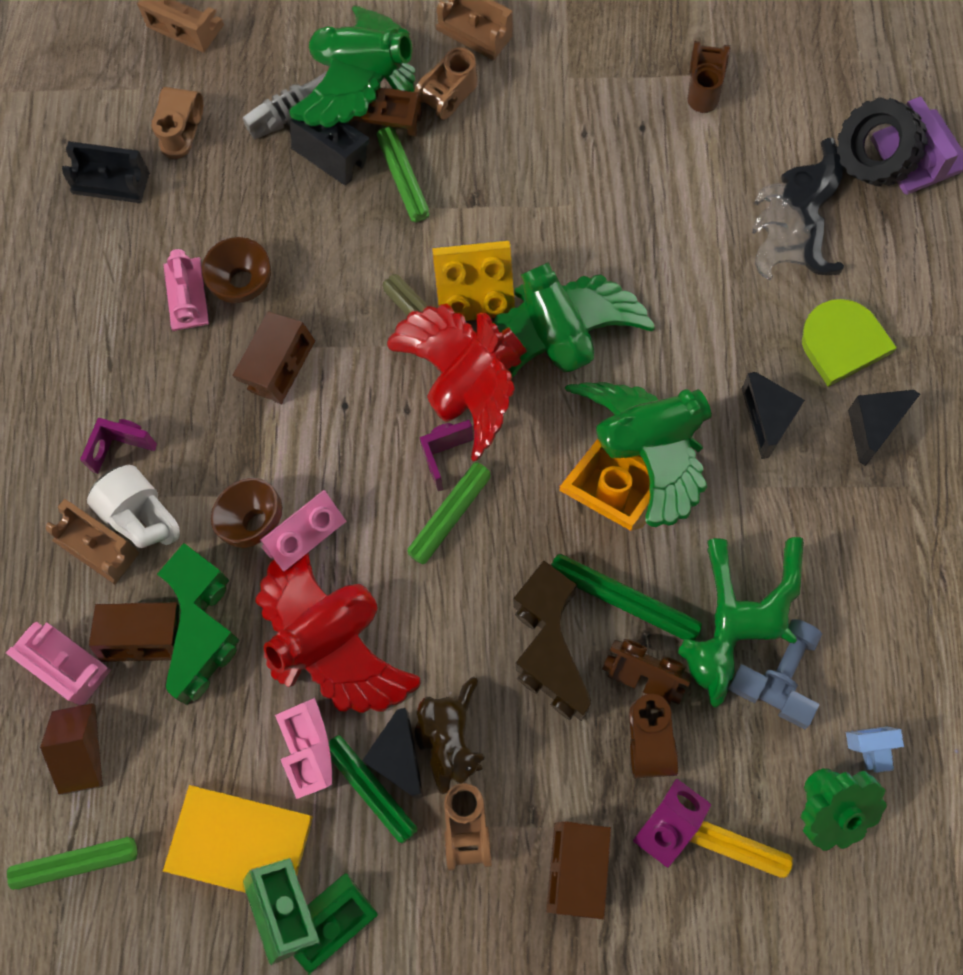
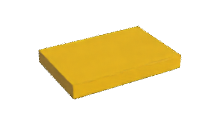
(229, 835)

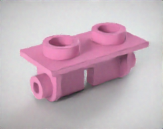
(185, 291)
(303, 531)

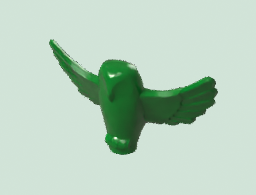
(357, 64)
(560, 317)
(661, 436)

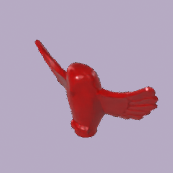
(470, 364)
(323, 637)

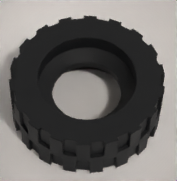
(906, 157)

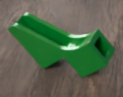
(200, 640)

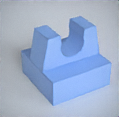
(876, 746)

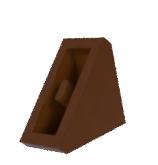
(73, 749)

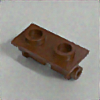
(662, 674)

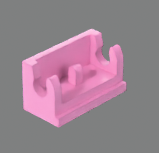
(59, 662)

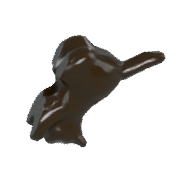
(442, 730)

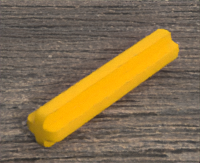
(743, 849)

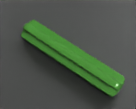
(403, 174)
(449, 513)
(71, 863)

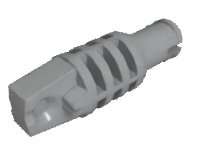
(273, 114)

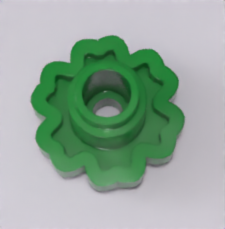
(841, 807)

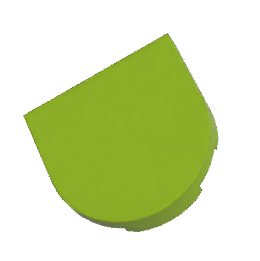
(844, 339)

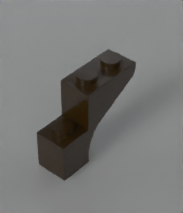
(547, 660)

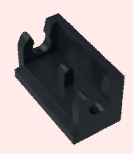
(330, 148)
(106, 172)

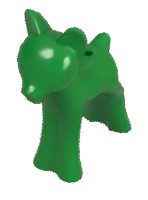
(713, 660)

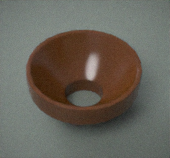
(236, 256)
(238, 505)

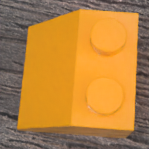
(611, 486)

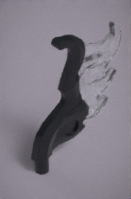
(793, 215)

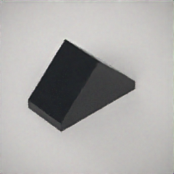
(770, 410)
(875, 418)
(395, 754)

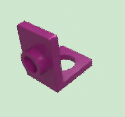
(105, 432)
(441, 439)
(672, 824)

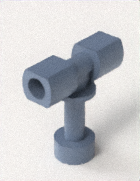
(777, 686)

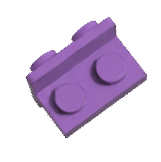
(942, 154)

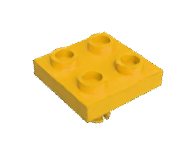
(475, 278)

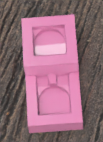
(310, 758)

